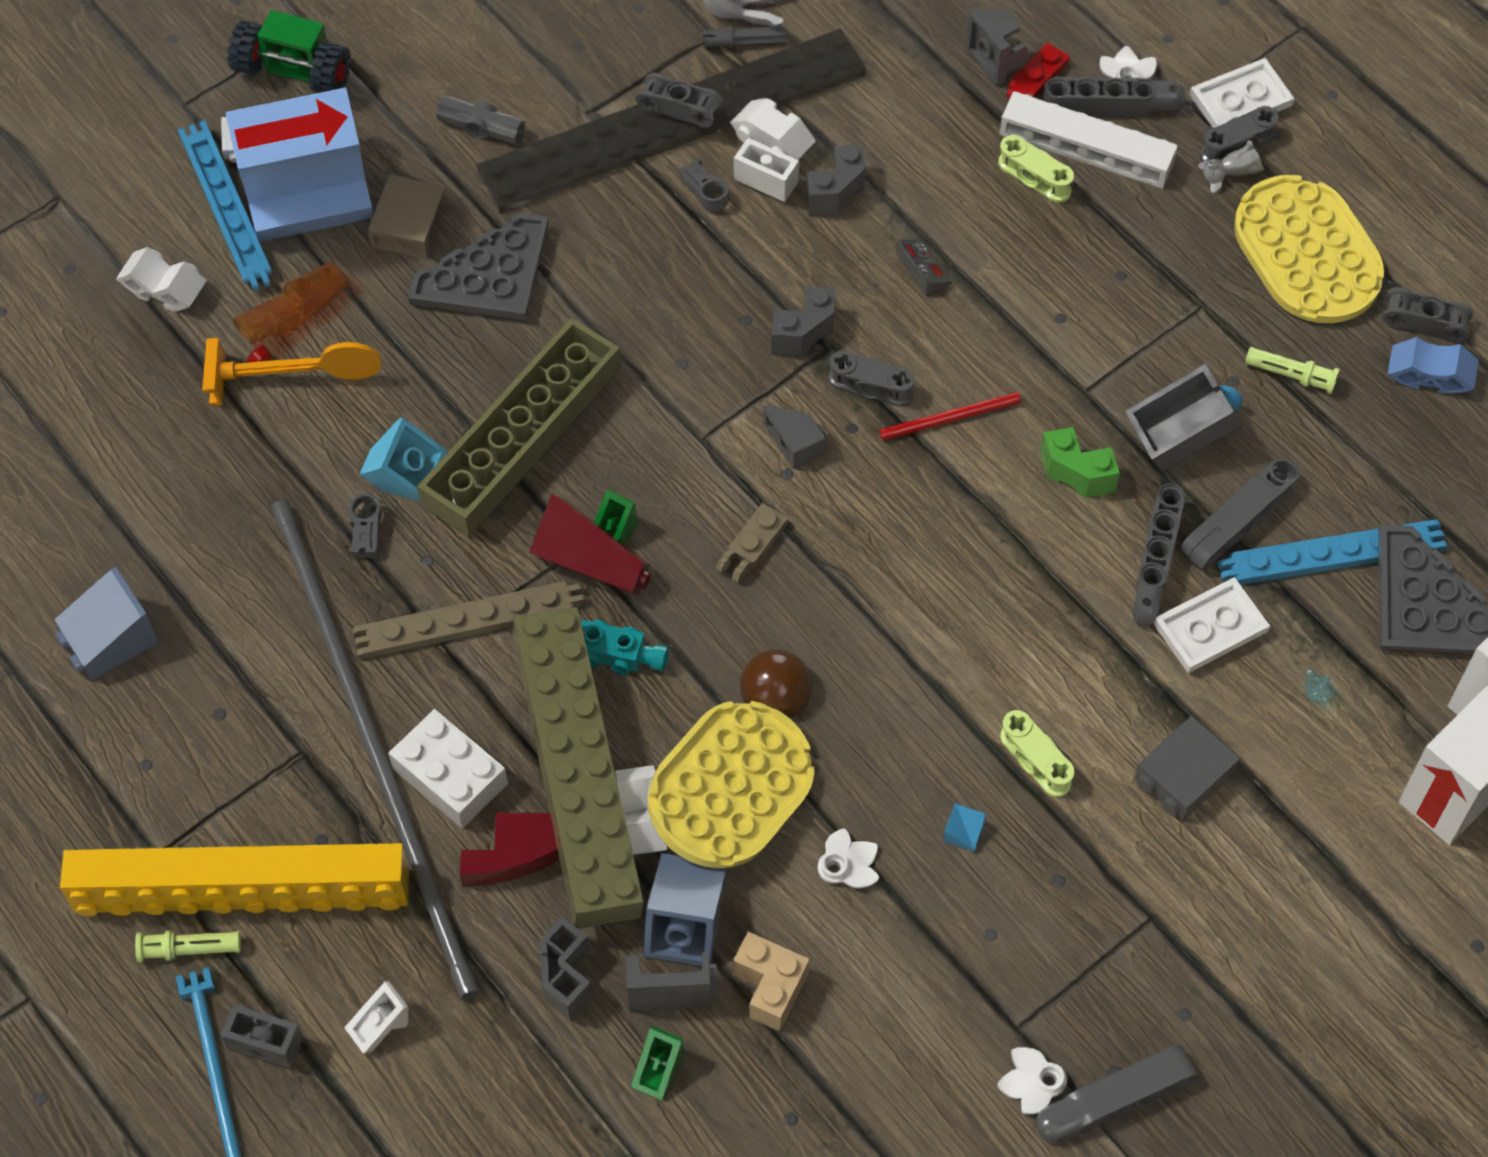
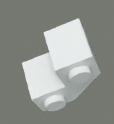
(772, 128)
(151, 276)
(633, 792)

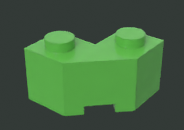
(1088, 472)

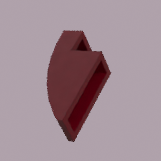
(521, 847)

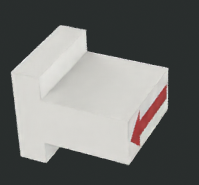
(1452, 773)

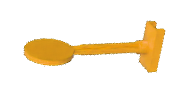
(341, 360)

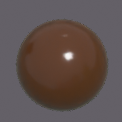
(777, 681)

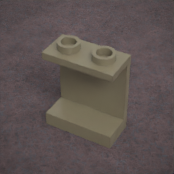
(406, 216)

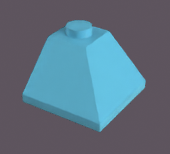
(402, 460)

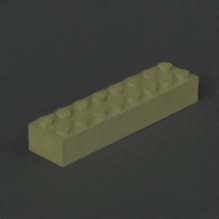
(519, 427)

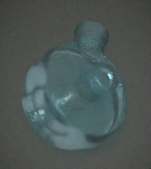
(1318, 687)

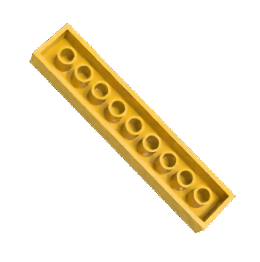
(235, 878)

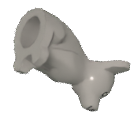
(1236, 164)

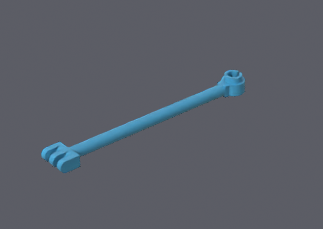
(197, 993)

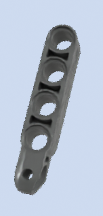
(1115, 95)
(1240, 514)
(1159, 542)
(1116, 1095)

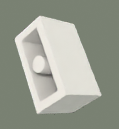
(766, 169)

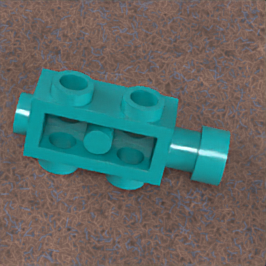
(622, 659)

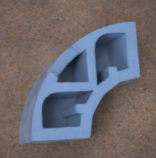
(1434, 366)

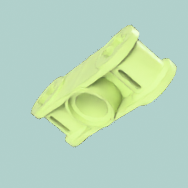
(1036, 168)
(1037, 753)

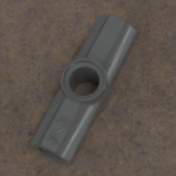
(481, 120)

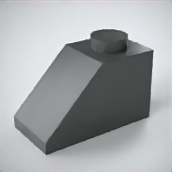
(795, 434)

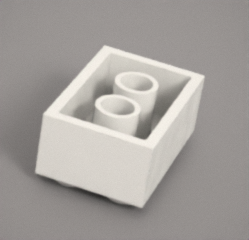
(448, 768)

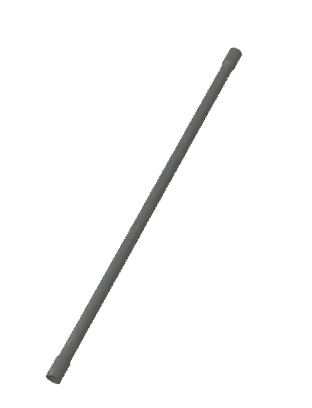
(460, 970)

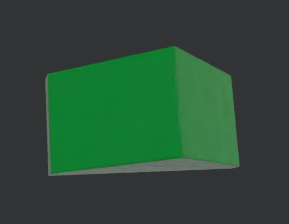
(617, 515)
(658, 1063)

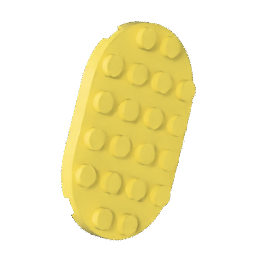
(1308, 249)
(730, 784)

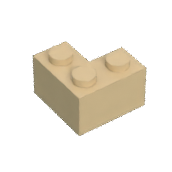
(776, 973)

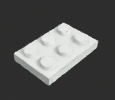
(1241, 93)
(1211, 625)

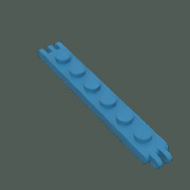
(226, 205)
(1316, 555)

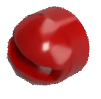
(259, 354)

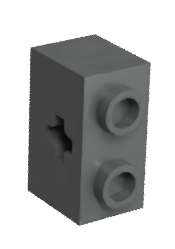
(262, 1036)

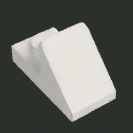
(377, 1018)

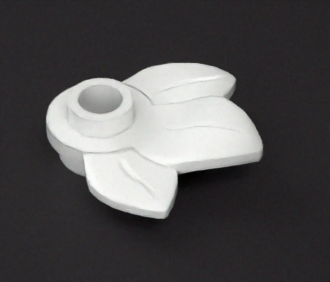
(1127, 65)
(852, 859)
(1027, 1080)

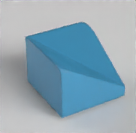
(964, 827)

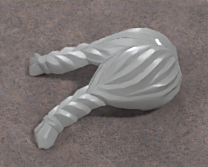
(735, 10)

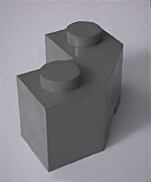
(832, 189)
(798, 330)
(559, 953)

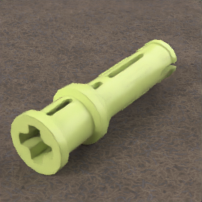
(1307, 372)
(170, 945)

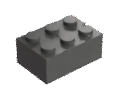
(1183, 418)

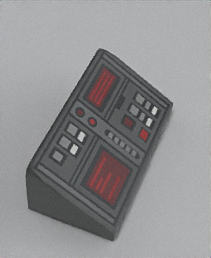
(922, 265)

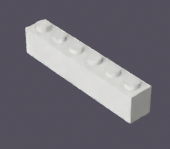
(1089, 139)

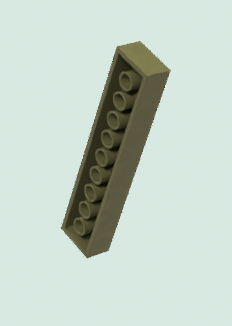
(577, 769)

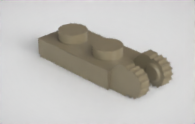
(753, 541)

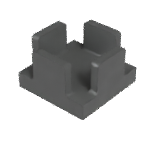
(988, 45)

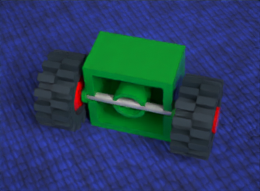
(289, 49)

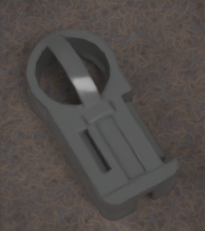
(701, 183)
(367, 530)

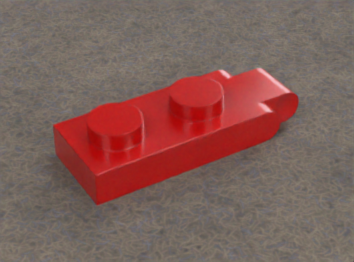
(1038, 71)

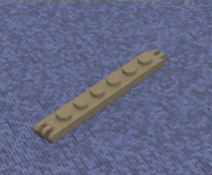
(463, 619)

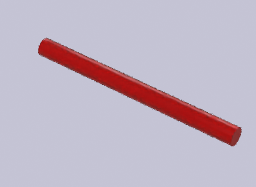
(950, 416)

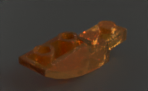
(295, 306)

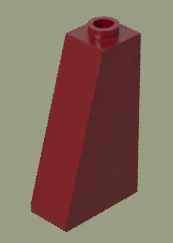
(584, 546)

